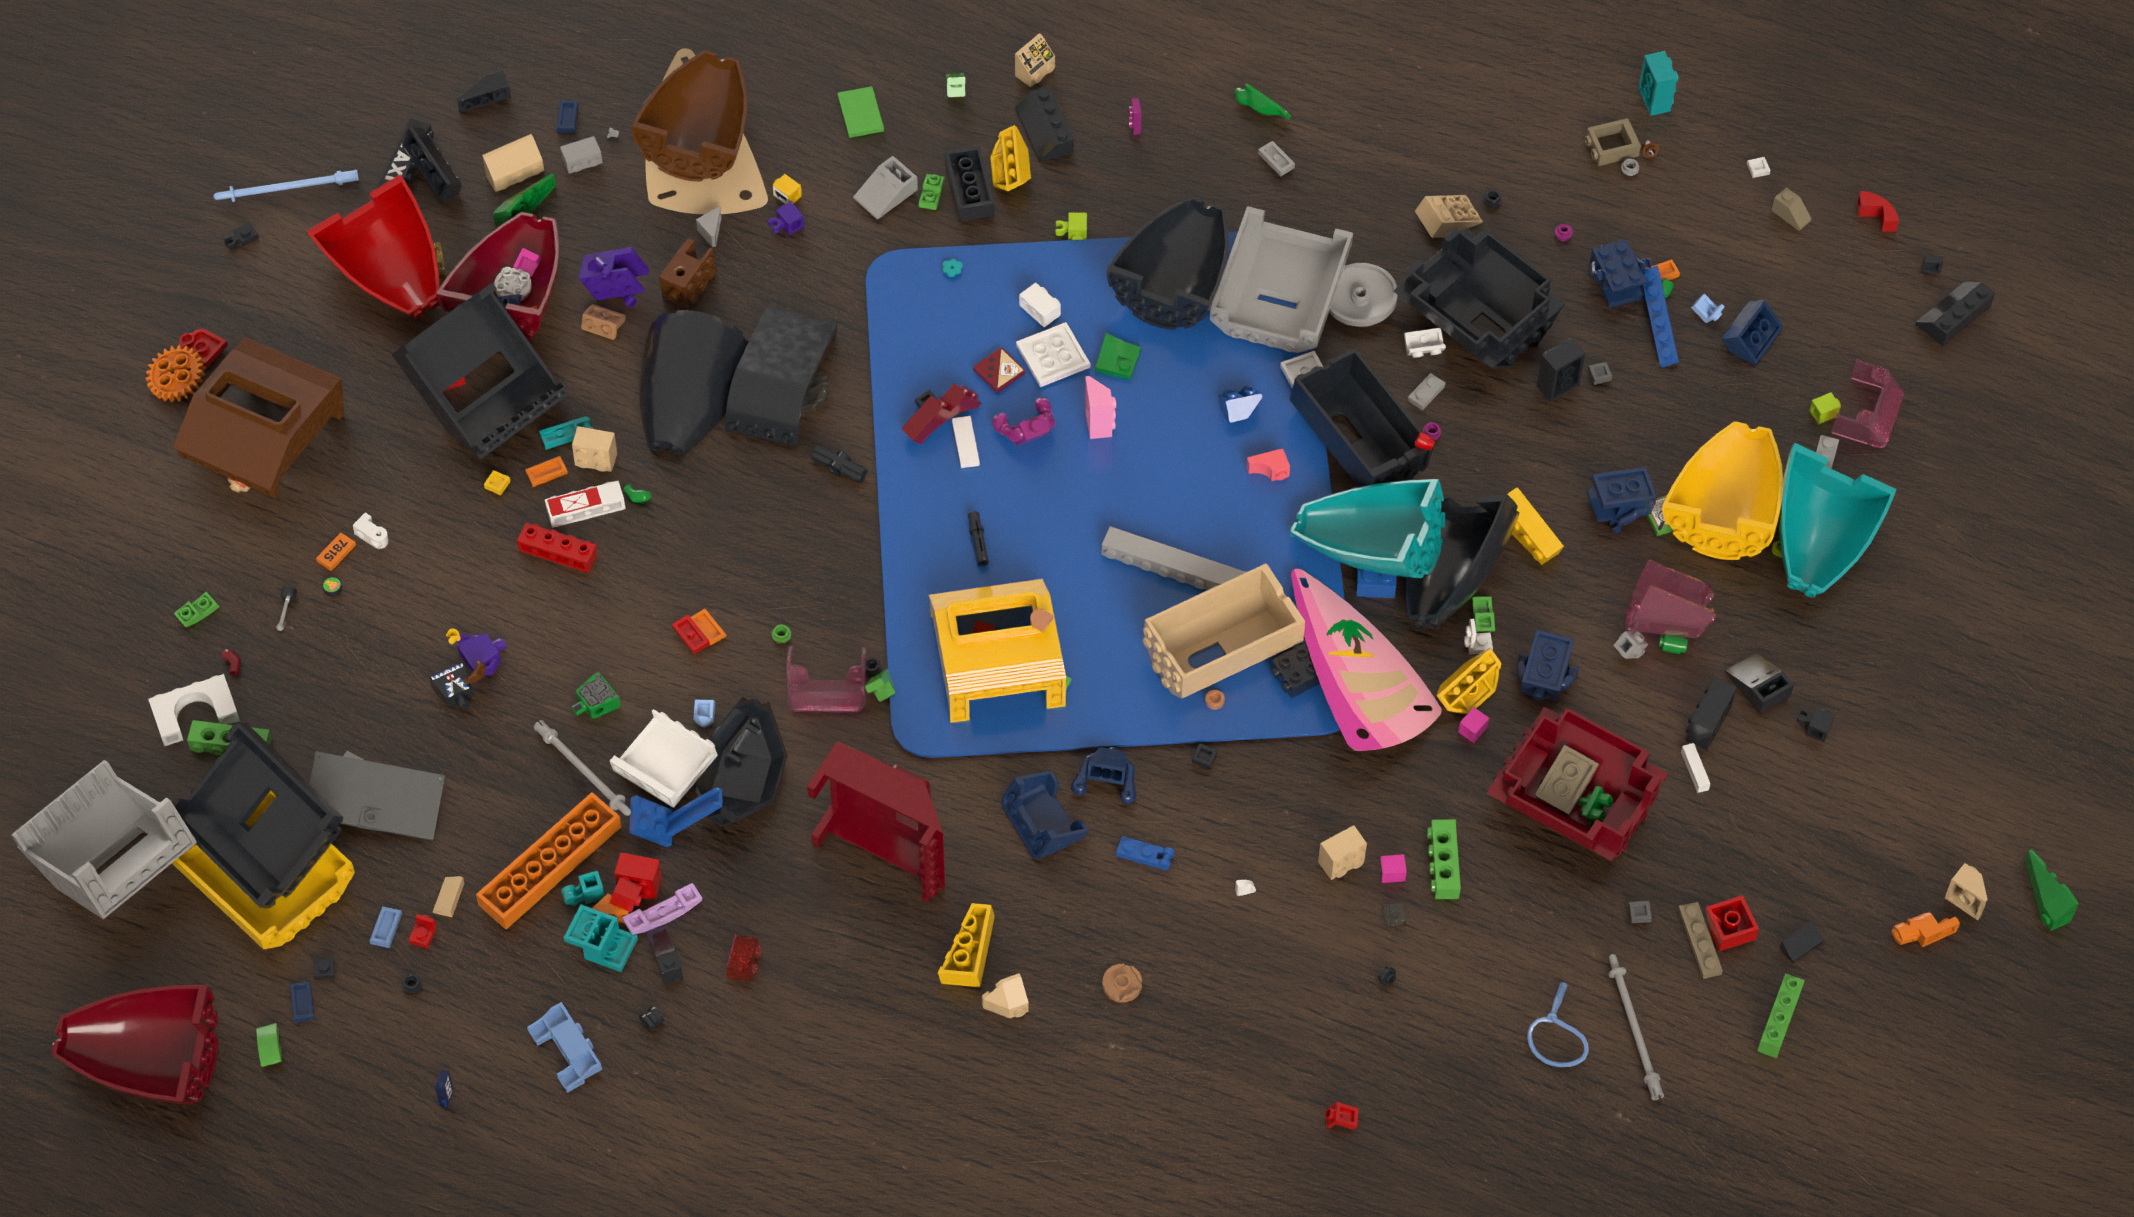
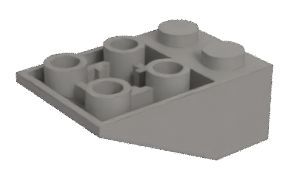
(886, 188)

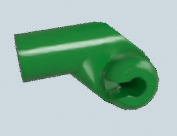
(637, 495)

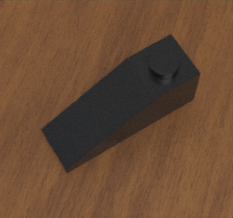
(664, 954)

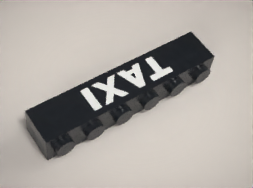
(400, 161)

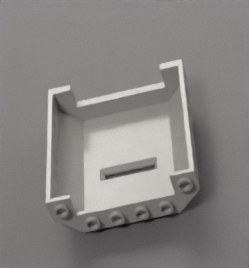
(1282, 266)

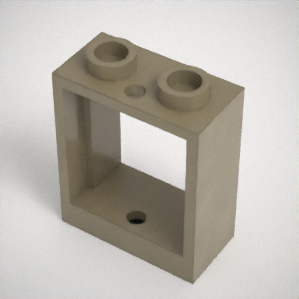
(1617, 154)

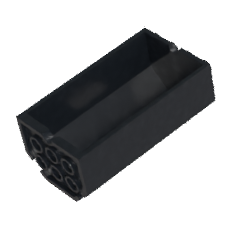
(1356, 392)

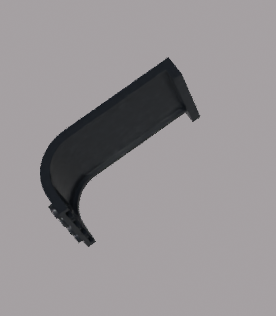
(776, 375)

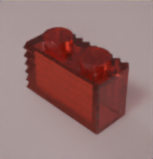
(743, 958)

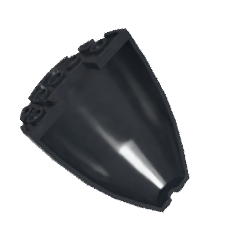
(1173, 265)
(686, 378)
(1468, 554)

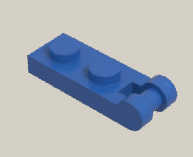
(1145, 853)

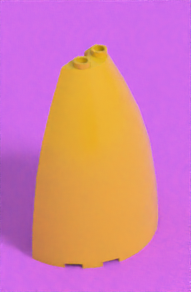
(1728, 494)

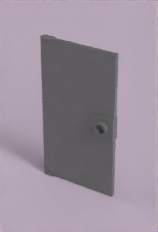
(379, 794)

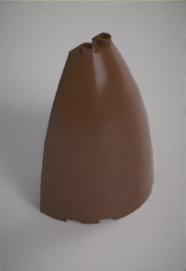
(695, 119)

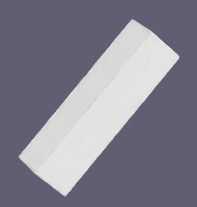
(1695, 767)

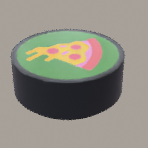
(332, 586)

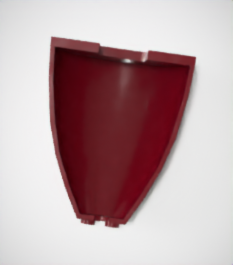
(501, 250)
(144, 1042)

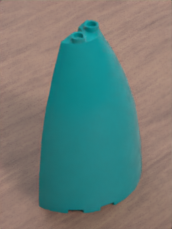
(1826, 520)
(1377, 527)

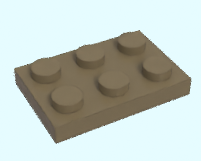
(1566, 780)

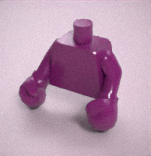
(1029, 429)

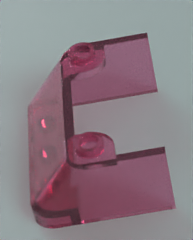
(1876, 426)
(826, 695)

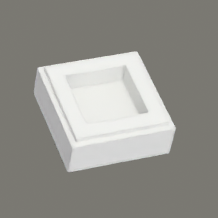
(1758, 167)

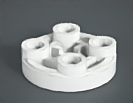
(513, 281)

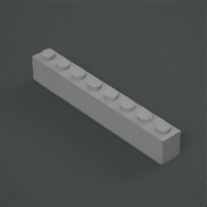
(1166, 560)

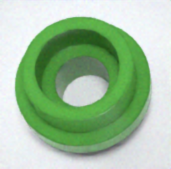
(781, 629)

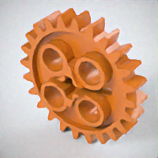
(179, 376)

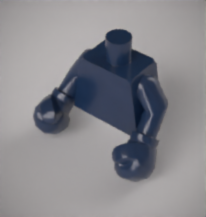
(1107, 766)

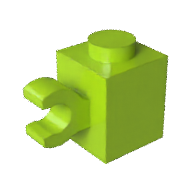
(1075, 227)

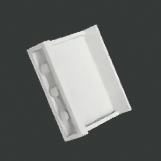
(665, 759)

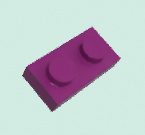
(1134, 118)

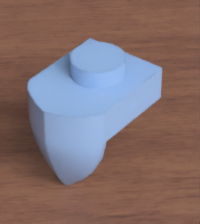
(704, 712)

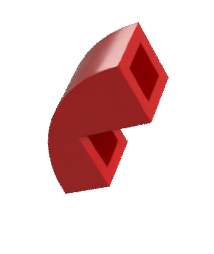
(1876, 206)

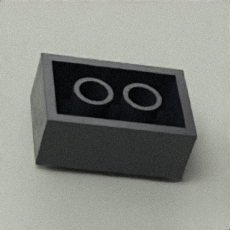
(1560, 369)
(1710, 713)

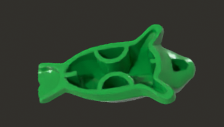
(1259, 102)

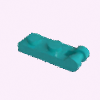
(563, 433)

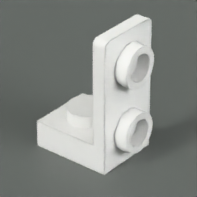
(1476, 642)

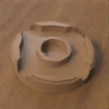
(1122, 983)

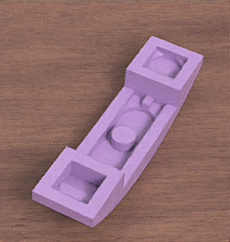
(664, 912)

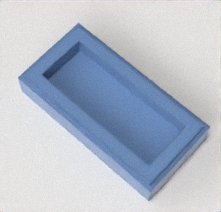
(385, 927)

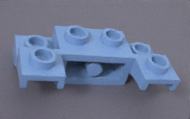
(571, 1043)

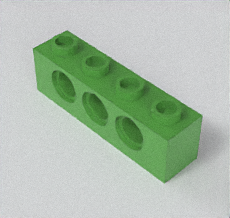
(202, 731)
(1444, 887)
(1781, 1015)

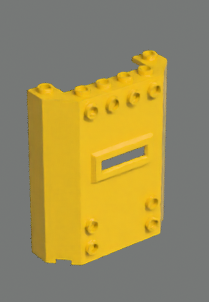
(281, 922)

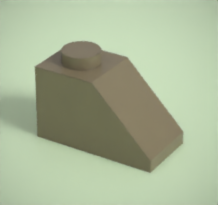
(1791, 209)

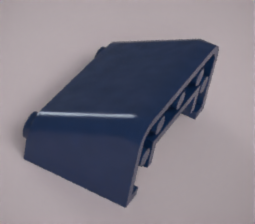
(1039, 816)

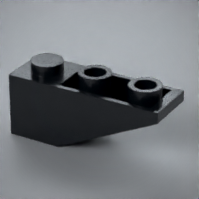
(486, 91)

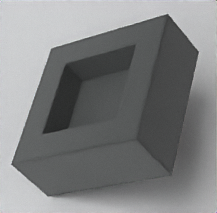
(1600, 373)
(1640, 912)

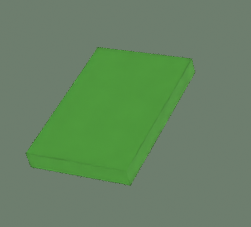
(860, 112)

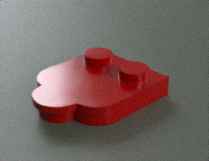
(205, 343)

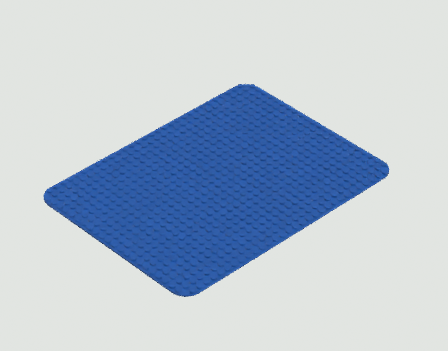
(1047, 504)

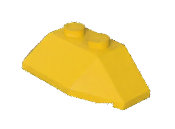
(1010, 160)
(1471, 683)

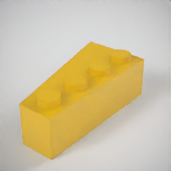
(1533, 531)
(968, 955)

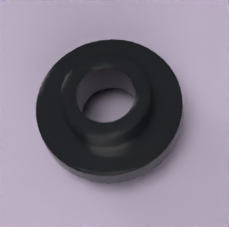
(1495, 195)
(873, 662)
(1387, 976)
(411, 978)

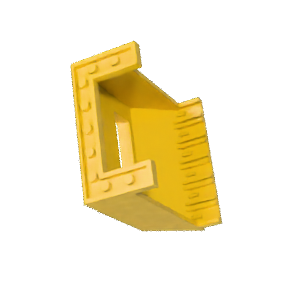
(999, 659)

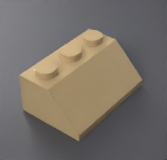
(513, 163)

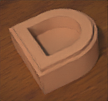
(1041, 619)

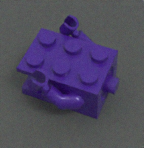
(613, 274)

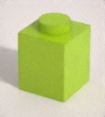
(1825, 408)

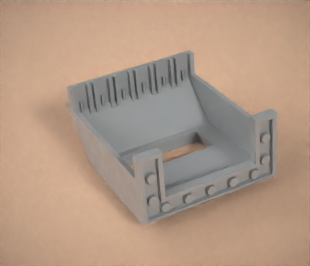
(92, 825)

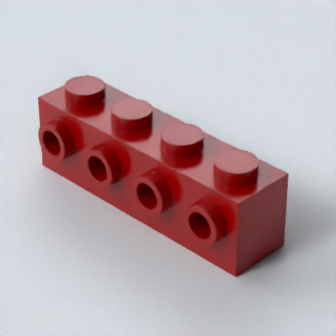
(557, 547)

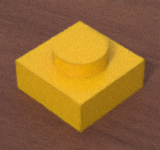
(497, 482)

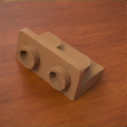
(602, 321)

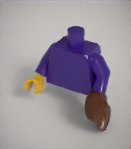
(478, 653)

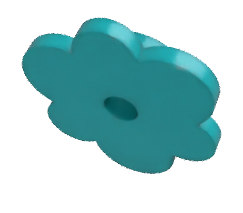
(952, 267)

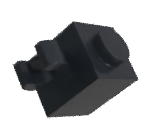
(1818, 724)

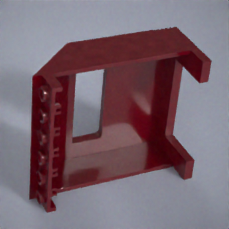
(882, 813)

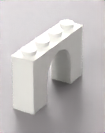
(168, 705)

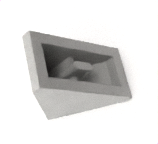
(709, 225)

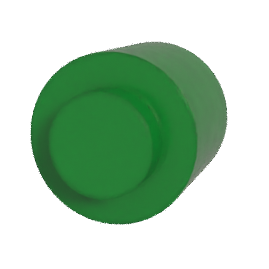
(1673, 644)

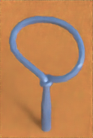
(1552, 1017)

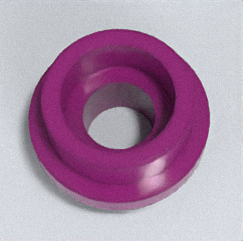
(1563, 236)
(1432, 427)

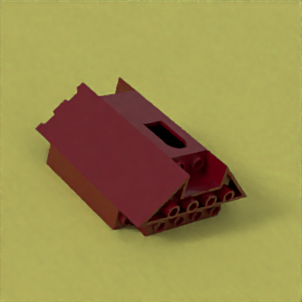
(1621, 773)

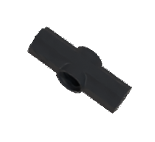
(839, 463)

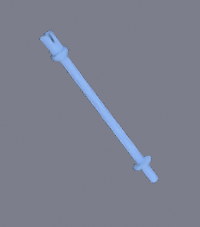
(339, 178)

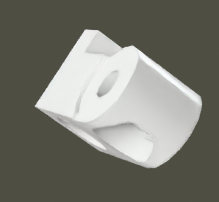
(370, 532)

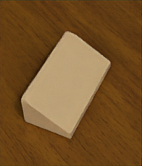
(449, 896)

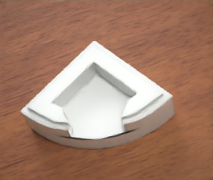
(1244, 887)

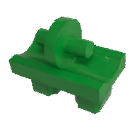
(1592, 805)

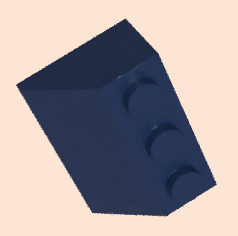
(1752, 331)

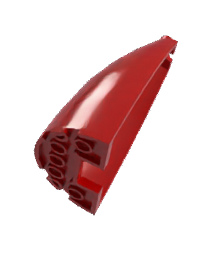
(385, 249)

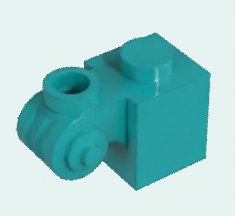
(588, 890)

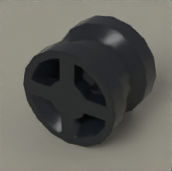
(651, 1018)

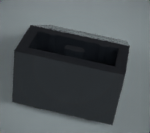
(1761, 682)

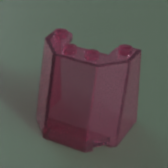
(1669, 603)

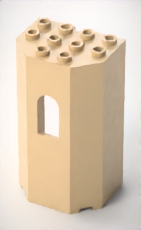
(1243, 616)

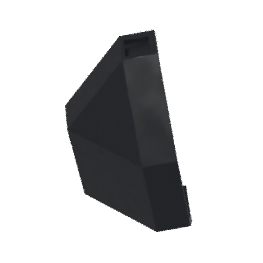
(757, 775)

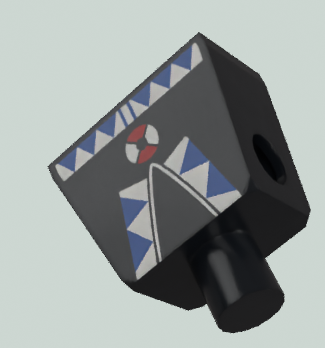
(450, 686)

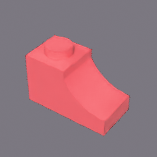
(1272, 464)

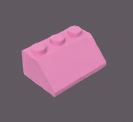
(1099, 409)

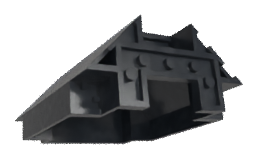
(1487, 278)

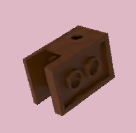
(687, 275)

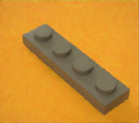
(1700, 940)

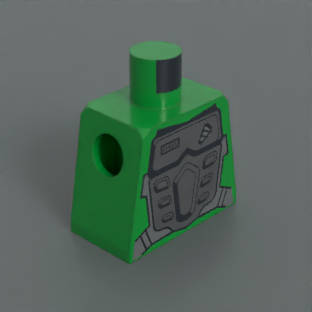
(595, 697)

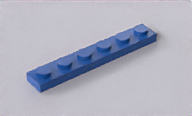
(1660, 317)

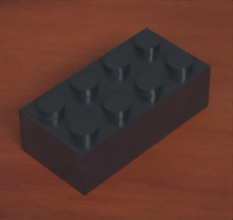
(969, 184)

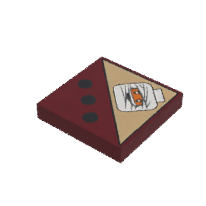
(999, 370)

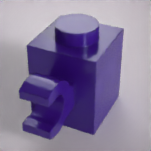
(788, 218)

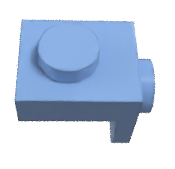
(1707, 309)

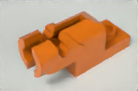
(1924, 929)

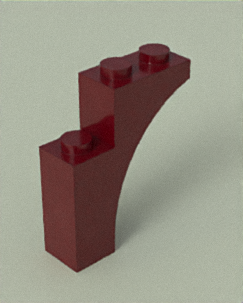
(937, 411)

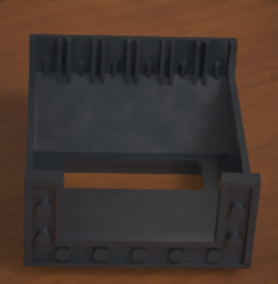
(461, 344)

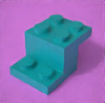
(600, 938)

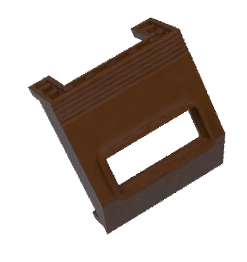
(248, 444)

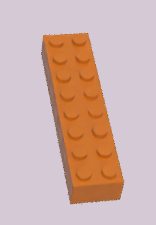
(548, 860)

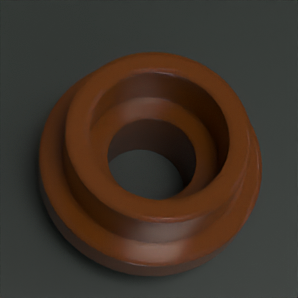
(1647, 146)

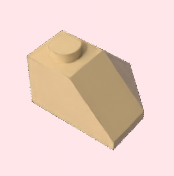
(1007, 998)

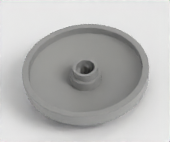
(1364, 295)

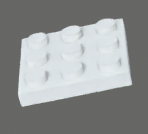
(1053, 354)

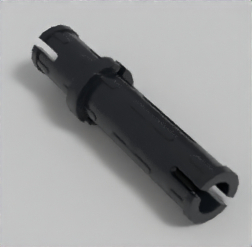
(976, 532)

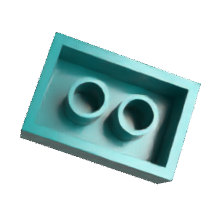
(1657, 83)

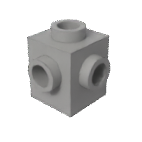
(1631, 644)

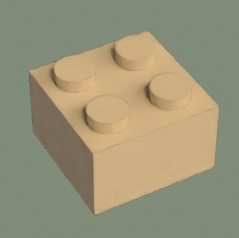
(594, 449)
(1342, 853)

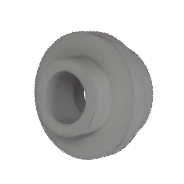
(1627, 164)

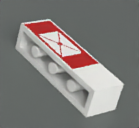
(585, 504)

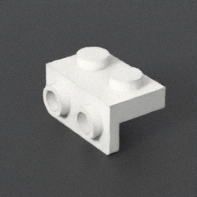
(1424, 342)

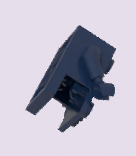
(1618, 272)
(1622, 496)
(1546, 667)

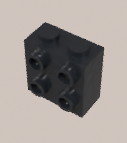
(1295, 671)

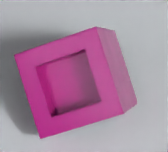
(527, 261)
(1473, 725)
(1393, 868)

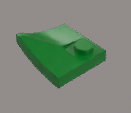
(1117, 358)

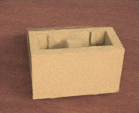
(1445, 213)

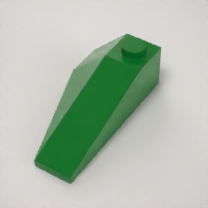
(524, 201)
(2053, 900)

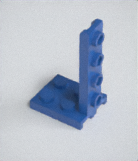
(661, 823)

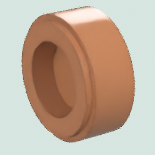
(1214, 699)

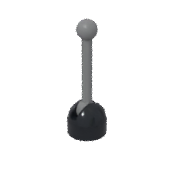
(288, 595)

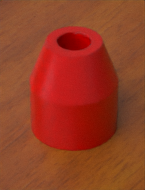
(1424, 441)

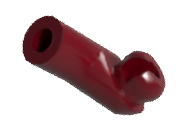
(234, 659)

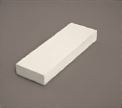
(965, 442)

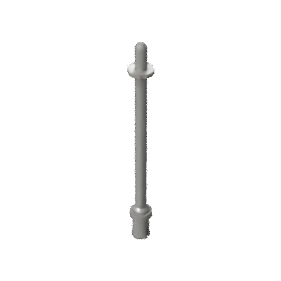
(550, 736)
(1651, 1079)

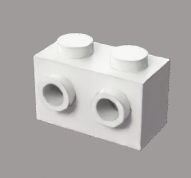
(1040, 304)

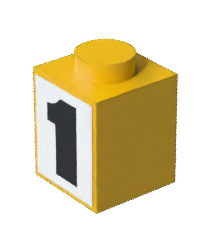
(786, 189)

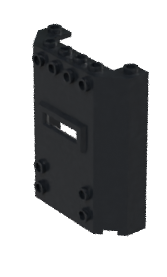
(285, 838)

